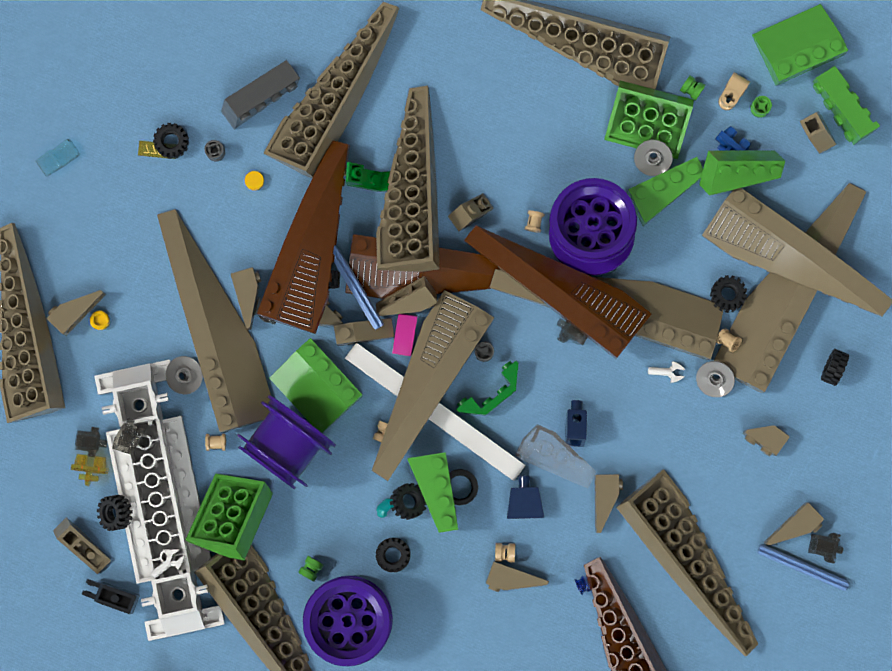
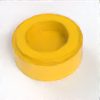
(254, 180)
(99, 320)

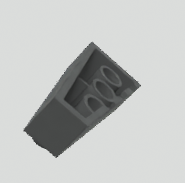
(259, 94)

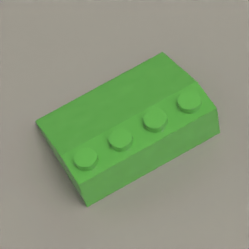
(799, 44)
(647, 115)
(315, 386)
(230, 515)

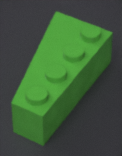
(844, 105)
(739, 168)
(662, 190)
(435, 484)

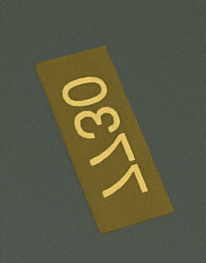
(147, 149)

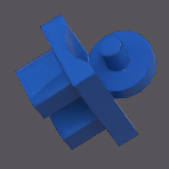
(727, 143)

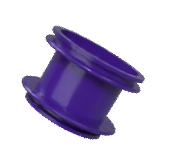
(587, 196)
(285, 443)
(321, 636)

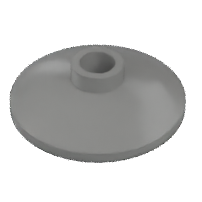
(649, 165)
(191, 372)
(712, 386)

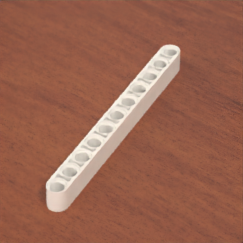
(441, 416)

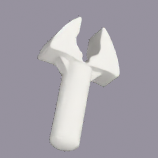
(667, 372)
(168, 563)

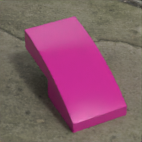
(404, 334)

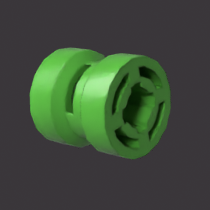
(692, 87)
(763, 104)
(312, 564)

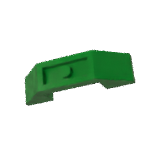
(366, 179)
(469, 406)

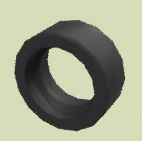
(474, 484)

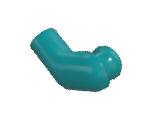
(384, 507)

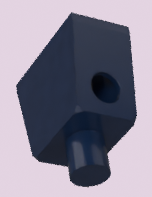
(576, 431)
(525, 501)

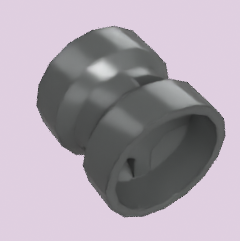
(214, 154)
(483, 349)

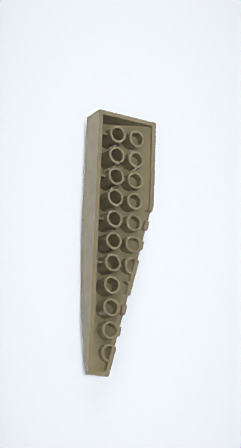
(676, 318)
(218, 334)

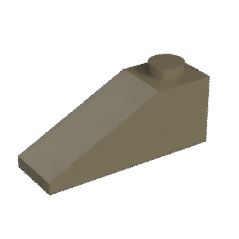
(247, 292)
(410, 299)
(69, 314)
(362, 332)
(606, 494)
(800, 523)
(81, 545)
(509, 578)

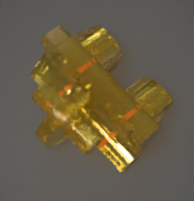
(81, 465)

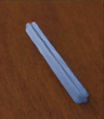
(357, 289)
(803, 567)

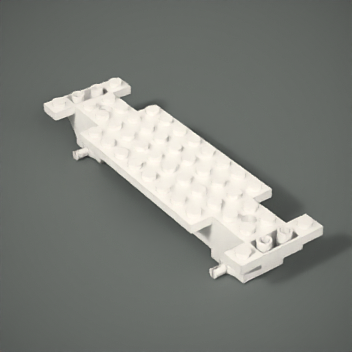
(163, 500)

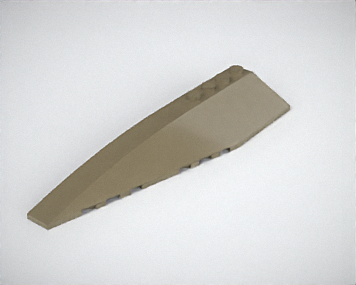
(779, 305)

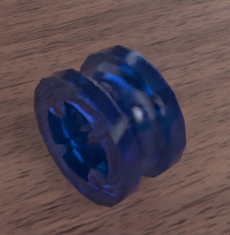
(581, 585)

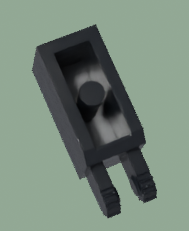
(112, 596)

